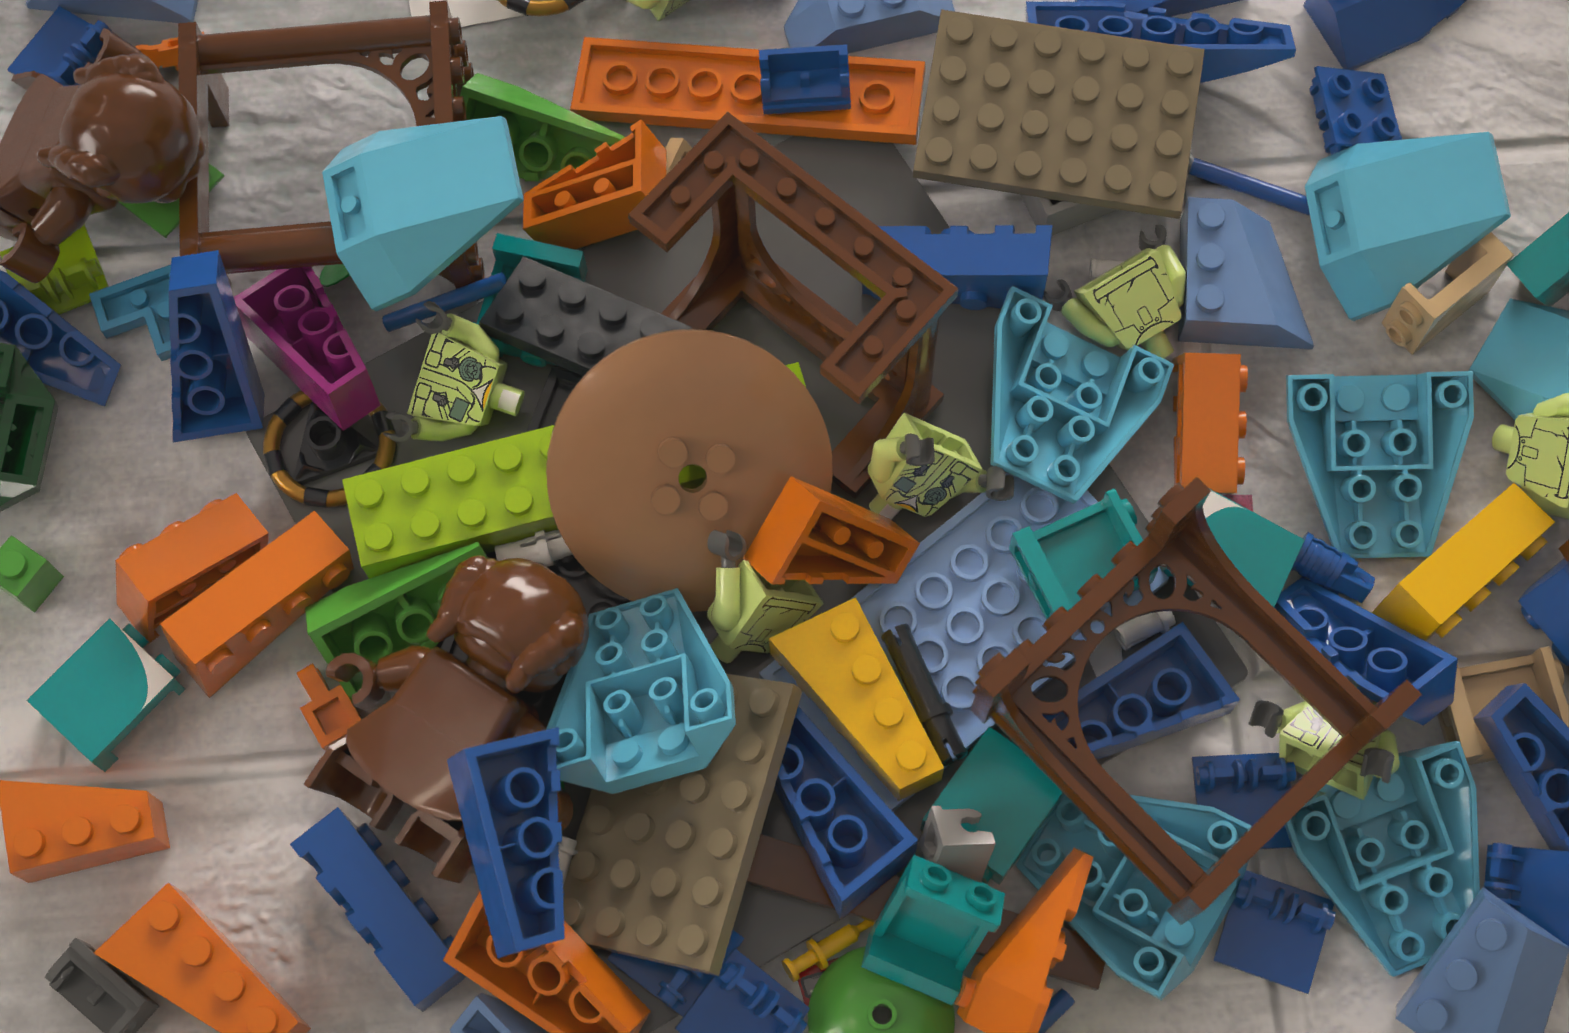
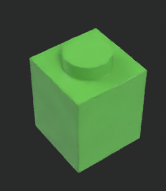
(26, 574)

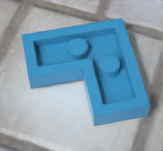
(135, 304)

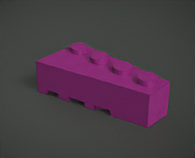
(305, 339)

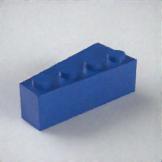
(981, 263)
(211, 359)
(1151, 695)
(1534, 755)
(839, 818)
(514, 836)
(380, 906)

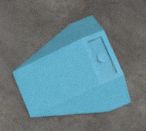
(418, 201)
(1401, 213)
(1525, 357)
(1062, 400)
(1381, 455)
(642, 698)
(1399, 858)
(1120, 908)

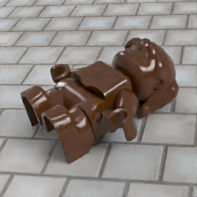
(88, 148)
(519, 635)

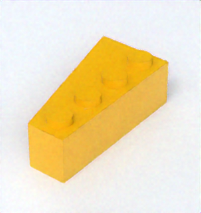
(1466, 564)
(854, 685)

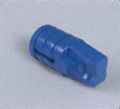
(1332, 569)

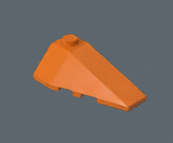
(1010, 980)

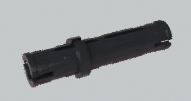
(924, 694)

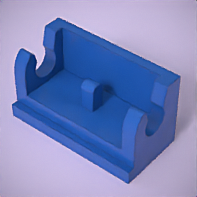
(805, 79)

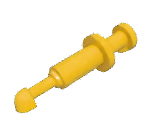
(824, 949)

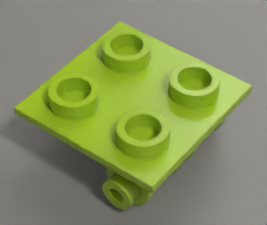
(72, 277)

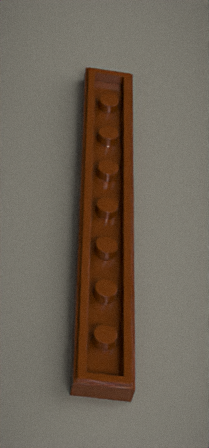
(790, 872)

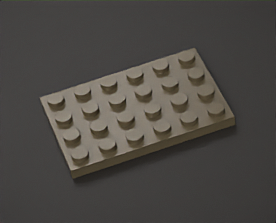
(1059, 114)
(672, 857)

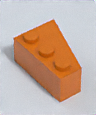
(596, 197)
(1209, 420)
(828, 538)
(185, 561)
(76, 827)

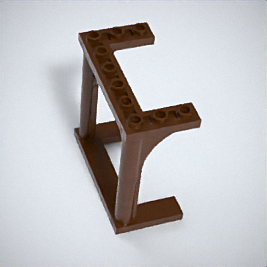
(206, 56)
(881, 357)
(1188, 549)

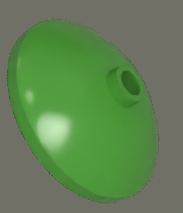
(850, 994)

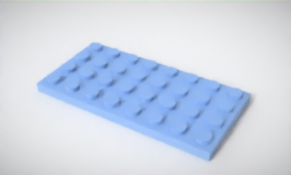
(962, 608)

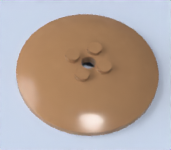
(647, 417)

